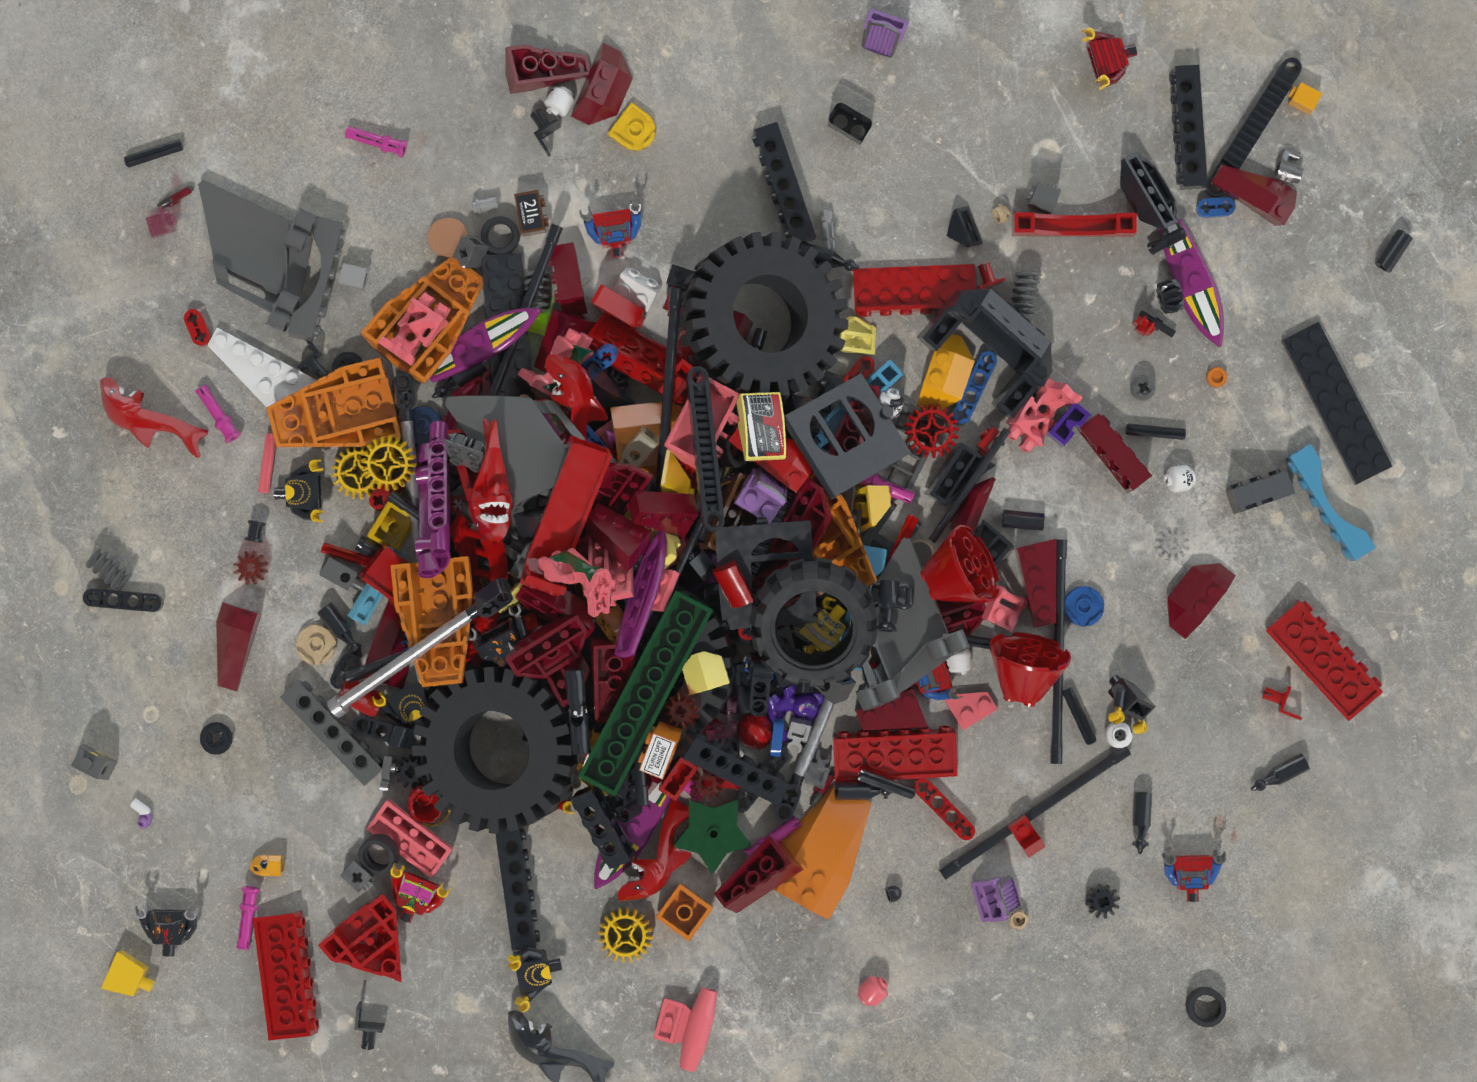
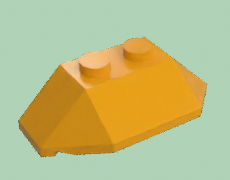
(947, 374)

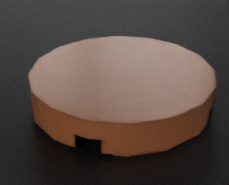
(445, 236)

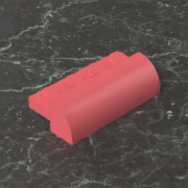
(624, 581)
(414, 840)

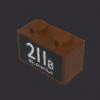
(530, 213)

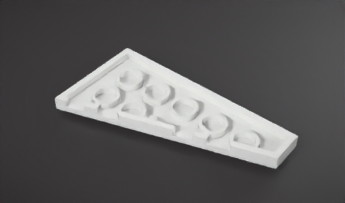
(261, 373)

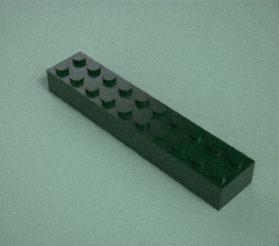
(645, 692)

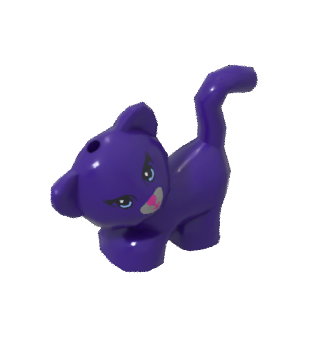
(802, 706)

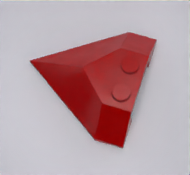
(367, 940)

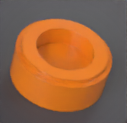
(1216, 377)

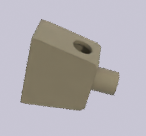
(644, 442)

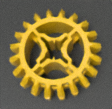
(388, 454)
(356, 463)
(618, 928)

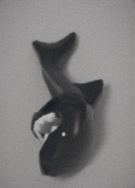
(551, 1060)

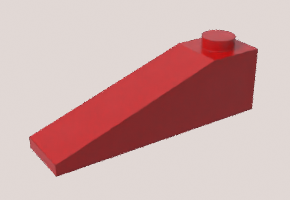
(790, 471)

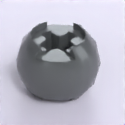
(1150, 386)

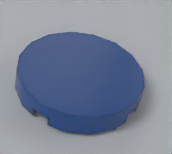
(1084, 606)

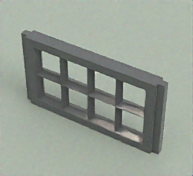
(908, 410)

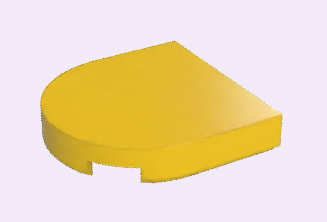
(633, 129)

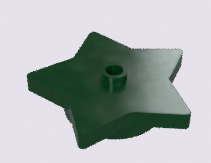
(702, 821)

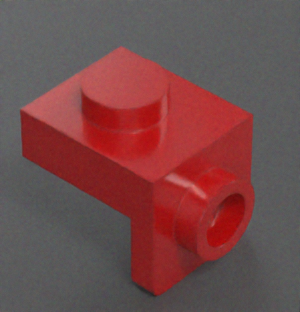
(987, 437)

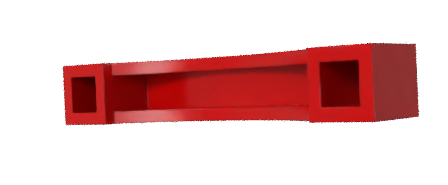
(1074, 225)

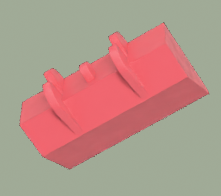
(680, 437)

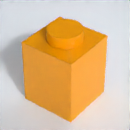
(1304, 98)

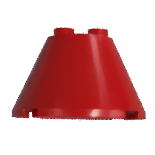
(961, 569)
(1027, 665)

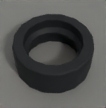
(510, 224)
(726, 458)
(366, 860)
(1221, 1011)

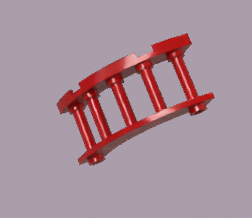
(465, 543)

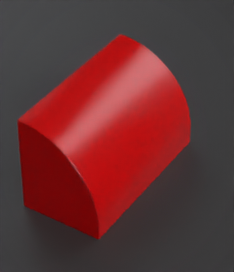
(733, 584)
(365, 703)
(677, 778)

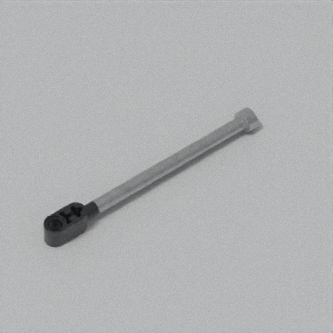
(408, 435)
(487, 603)
(805, 759)

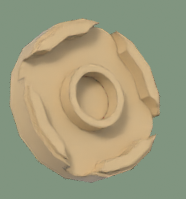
(316, 644)

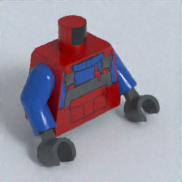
(613, 227)
(937, 685)
(1193, 872)

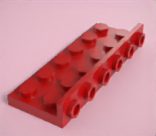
(908, 288)
(638, 354)
(1325, 659)
(896, 753)
(285, 976)

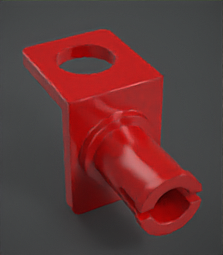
(988, 276)
(1280, 698)

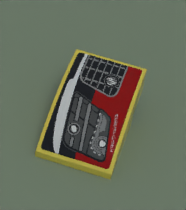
(762, 426)

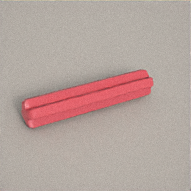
(267, 464)

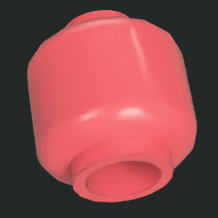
(873, 990)

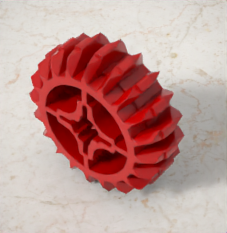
(931, 412)

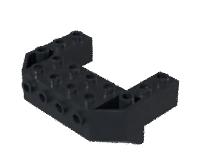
(1004, 333)

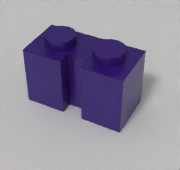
(1062, 430)

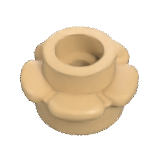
(1000, 214)
(1018, 924)

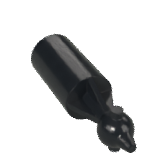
(832, 257)
(459, 379)
(339, 627)
(1283, 772)
(857, 791)
(1141, 818)

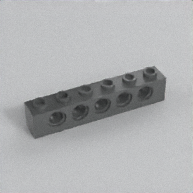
(293, 698)

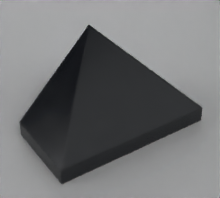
(963, 228)

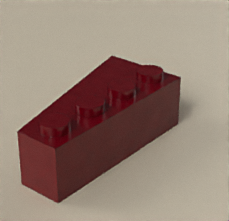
(758, 875)

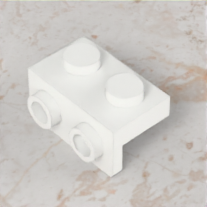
(637, 288)

